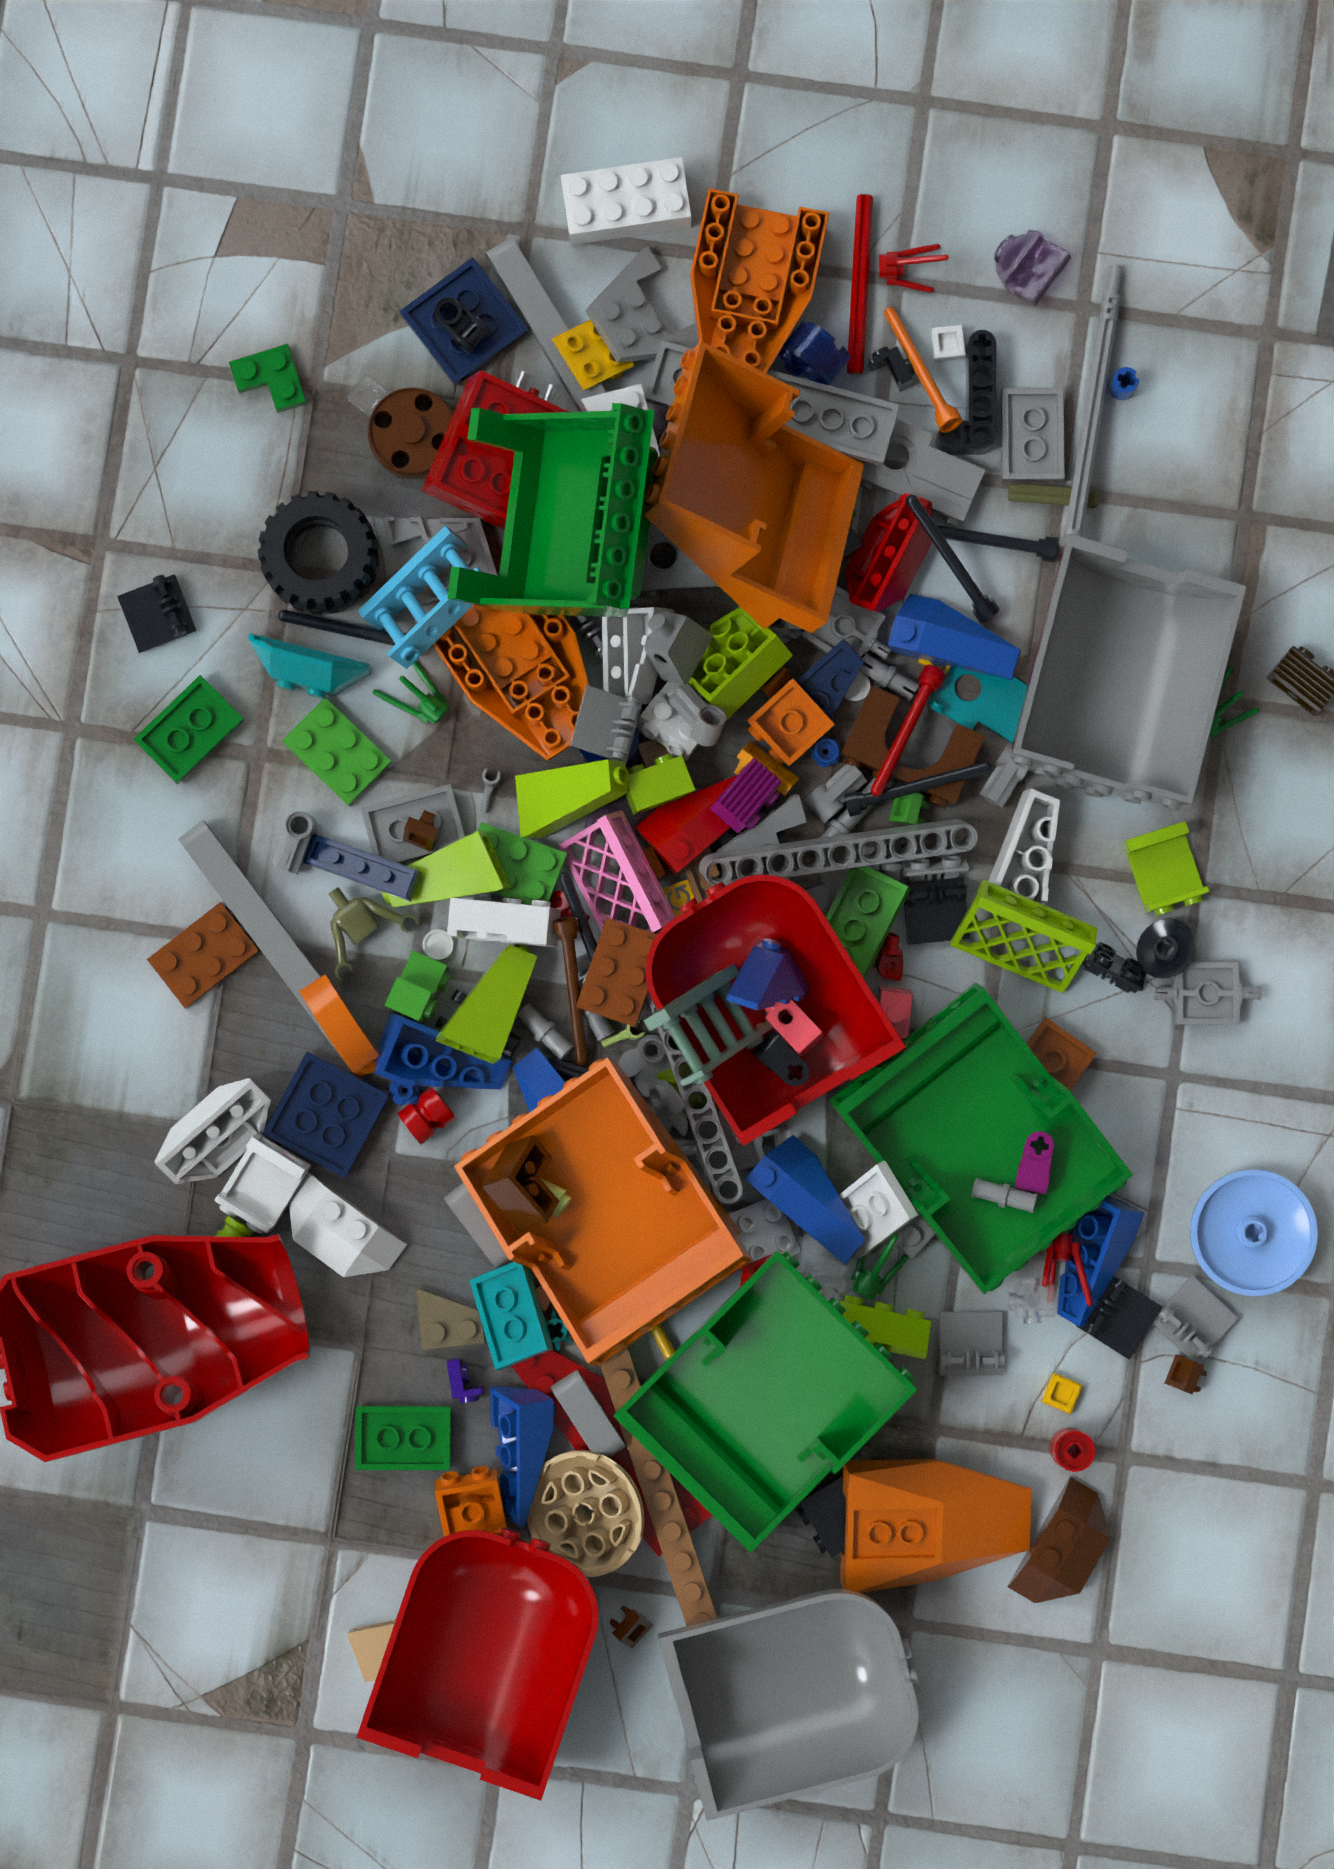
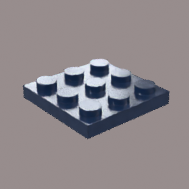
(481, 297)
(326, 1114)

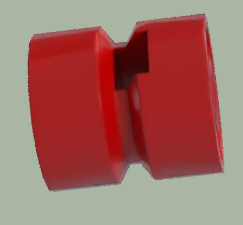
(426, 1115)
(1072, 1449)

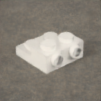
(666, 725)

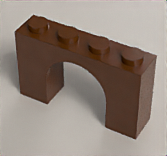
(868, 749)

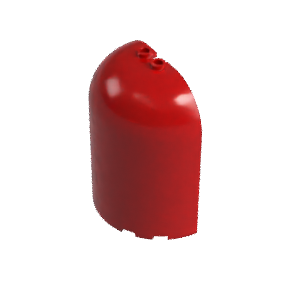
(839, 999)
(485, 1658)

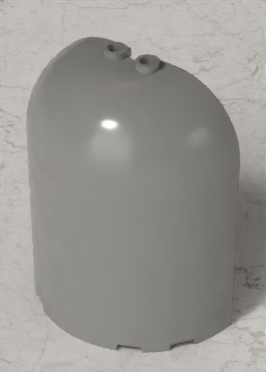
(791, 1698)

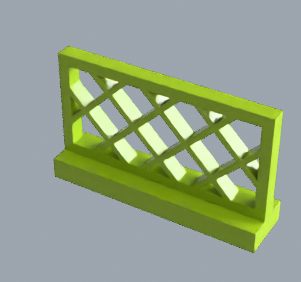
(1034, 920)

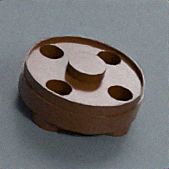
(410, 432)

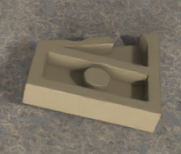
(446, 1322)

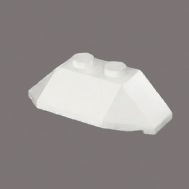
(214, 1132)
(340, 1231)

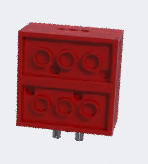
(477, 474)

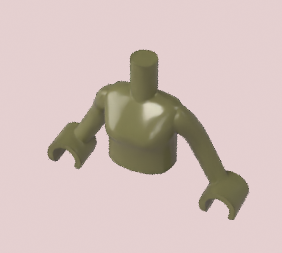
(357, 922)

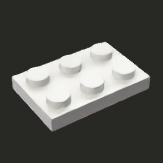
(877, 1206)

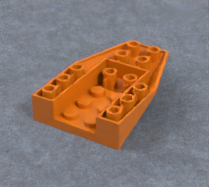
(753, 276)
(519, 673)
(927, 1522)

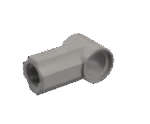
(703, 718)
(1003, 779)
(829, 797)
(292, 845)

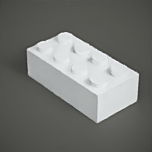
(626, 201)

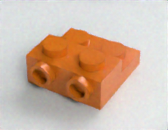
(789, 723)
(470, 1501)

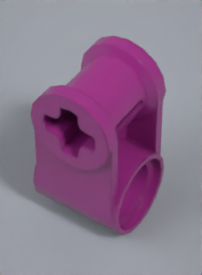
(1035, 1169)

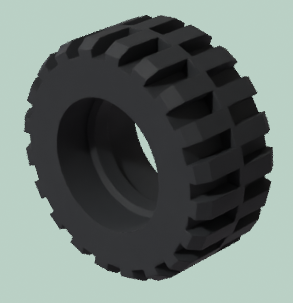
(301, 516)

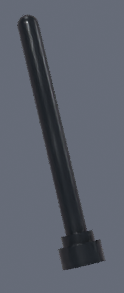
(1043, 548)
(983, 606)
(335, 627)
(858, 801)
(578, 911)

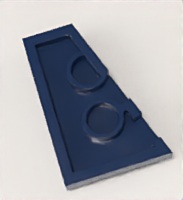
(832, 677)

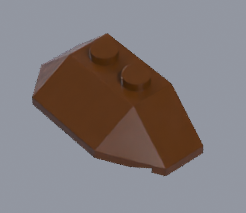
(1064, 1547)

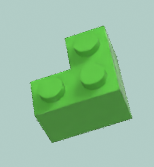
(418, 987)

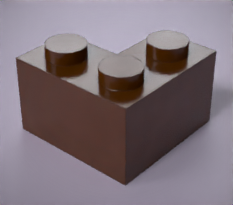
(517, 1184)

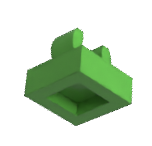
(907, 808)

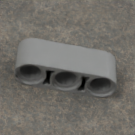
(472, 1219)
(588, 1415)

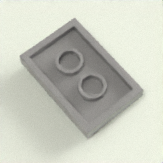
(1032, 434)
(388, 819)

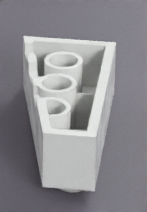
(1028, 847)

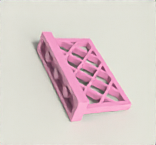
(634, 873)

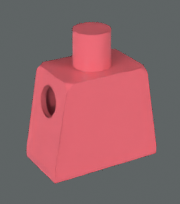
(897, 1006)
(800, 1033)

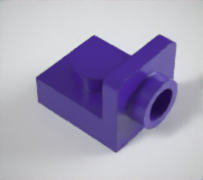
(458, 1376)

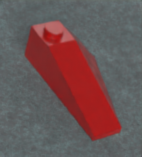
(685, 826)

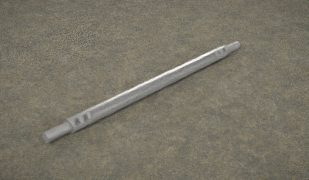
(1094, 404)

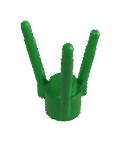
(431, 706)
(1216, 728)
(868, 1282)

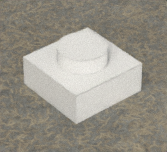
(947, 342)

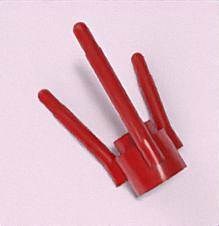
(892, 265)
(1060, 1251)

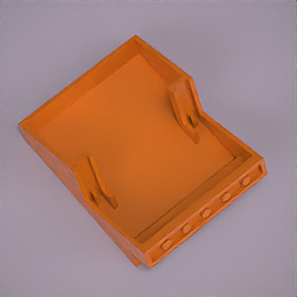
(749, 494)
(639, 1220)

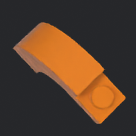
(340, 1026)

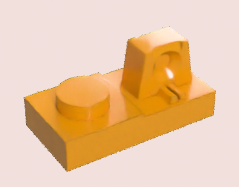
(753, 751)

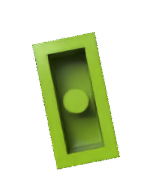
(658, 783)

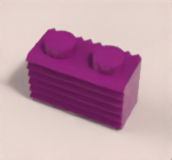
(746, 795)

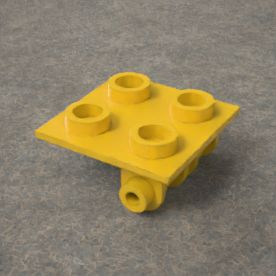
(588, 356)

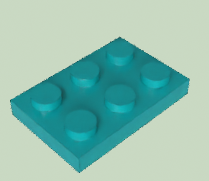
(511, 1315)

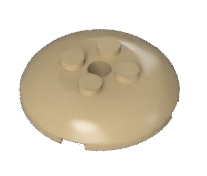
(560, 1518)

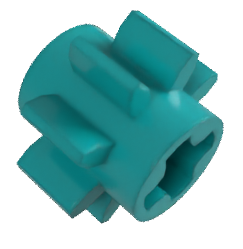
(558, 1339)

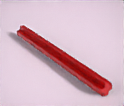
(859, 284)

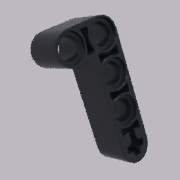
(975, 393)

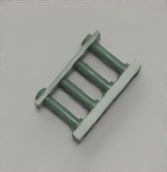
(686, 1007)

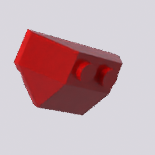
(889, 557)

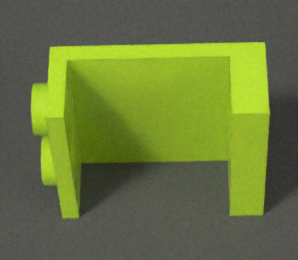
(1164, 869)

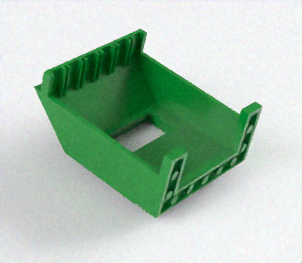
(571, 513)

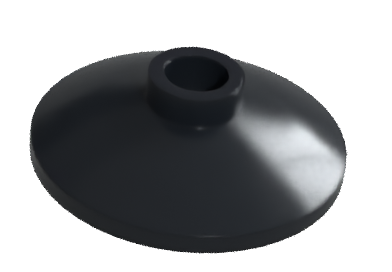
(1157, 940)

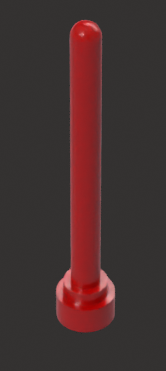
(930, 680)

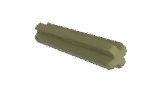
(1047, 495)

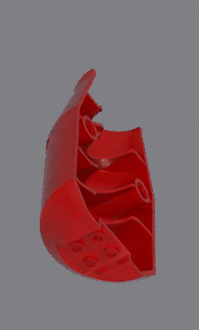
(105, 1351)

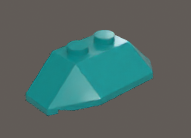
(307, 668)

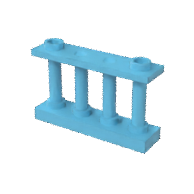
(406, 585)

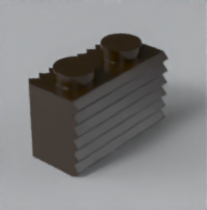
(1303, 679)

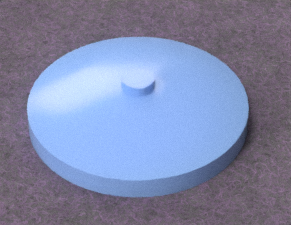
(1253, 1232)

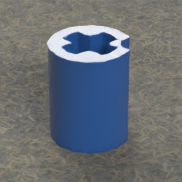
(1123, 383)

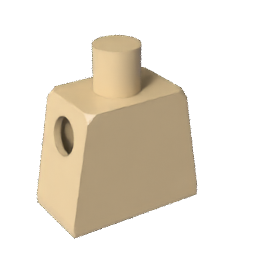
(369, 1646)

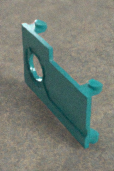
(995, 708)

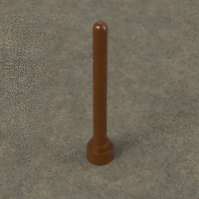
(567, 930)

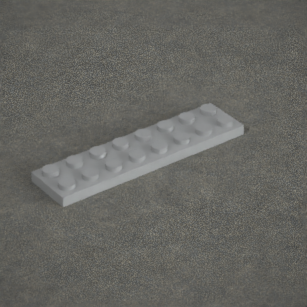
(831, 415)

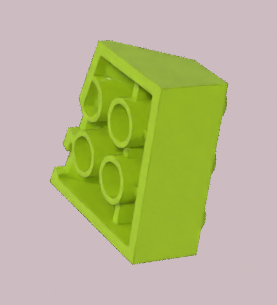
(737, 661)
(895, 1331)

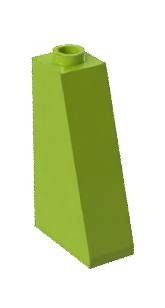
(565, 794)
(457, 871)
(489, 1010)

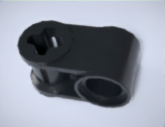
(465, 328)
(777, 1056)

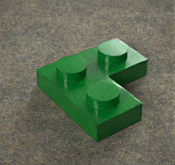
(270, 368)

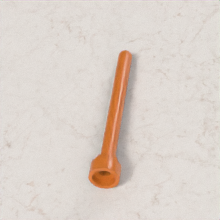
(946, 416)

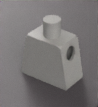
(676, 646)

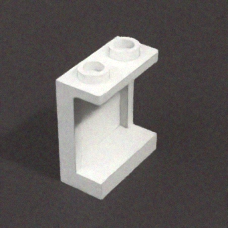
(262, 1184)

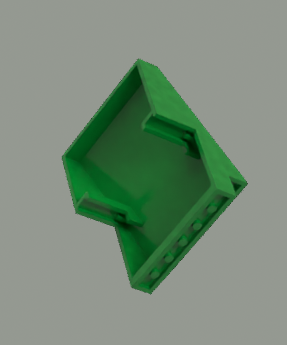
(961, 1111)
(766, 1400)

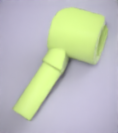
(622, 1035)

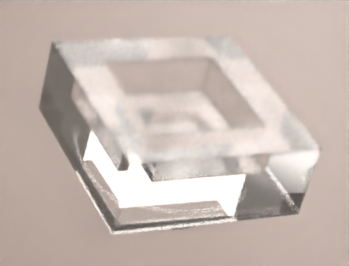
(366, 395)

